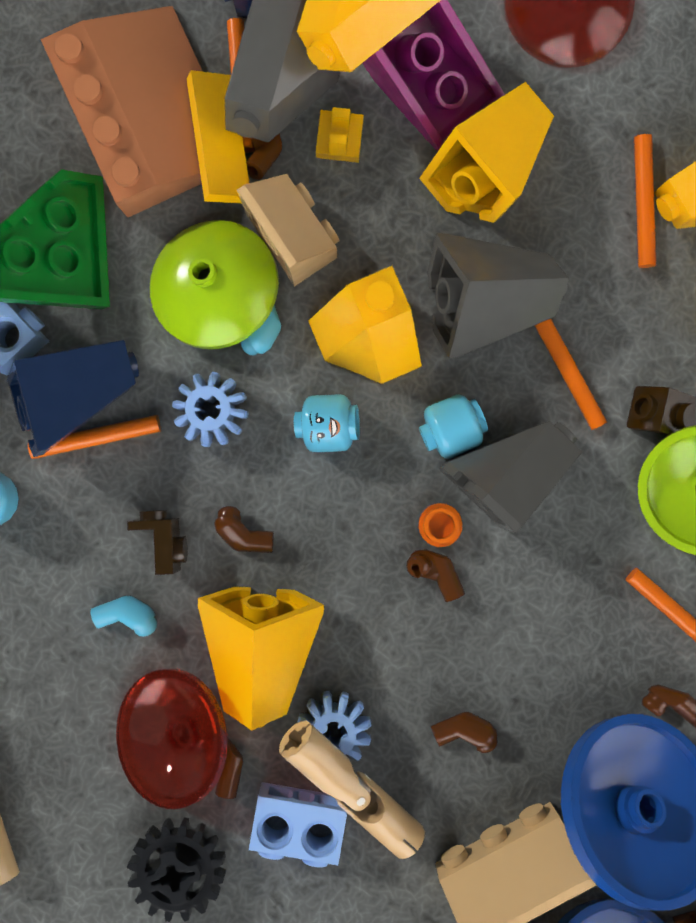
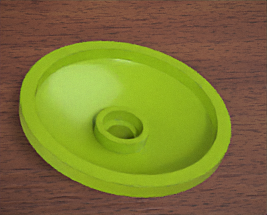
(229, 300)
(669, 489)

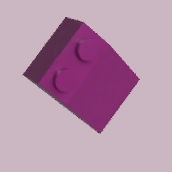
(434, 74)

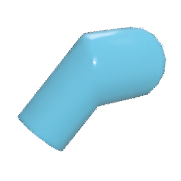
(264, 337)
(128, 611)

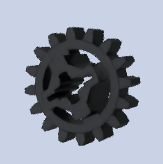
(164, 885)

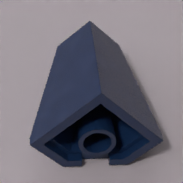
(67, 389)

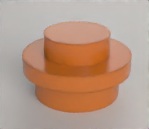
(440, 525)

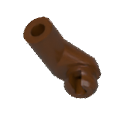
(263, 157)
(238, 536)
(437, 568)
(661, 697)
(469, 728)
(230, 777)

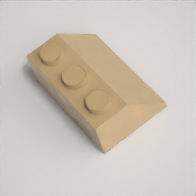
(513, 870)

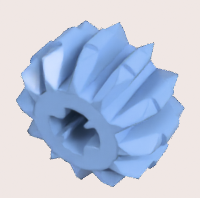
(210, 425)
(354, 728)

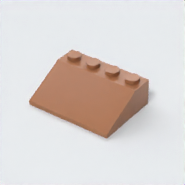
(132, 101)

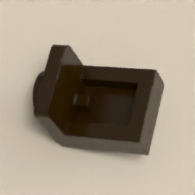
(661, 410)
(169, 546)

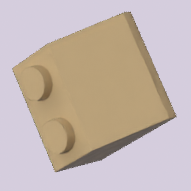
(289, 226)

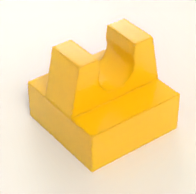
(339, 135)

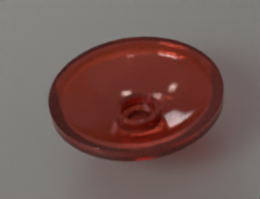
(568, 30)
(171, 738)

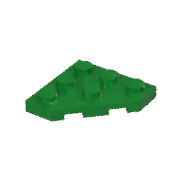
(57, 245)

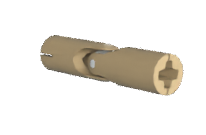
(334, 775)

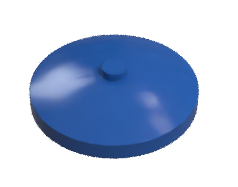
(634, 810)

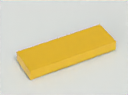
(218, 150)

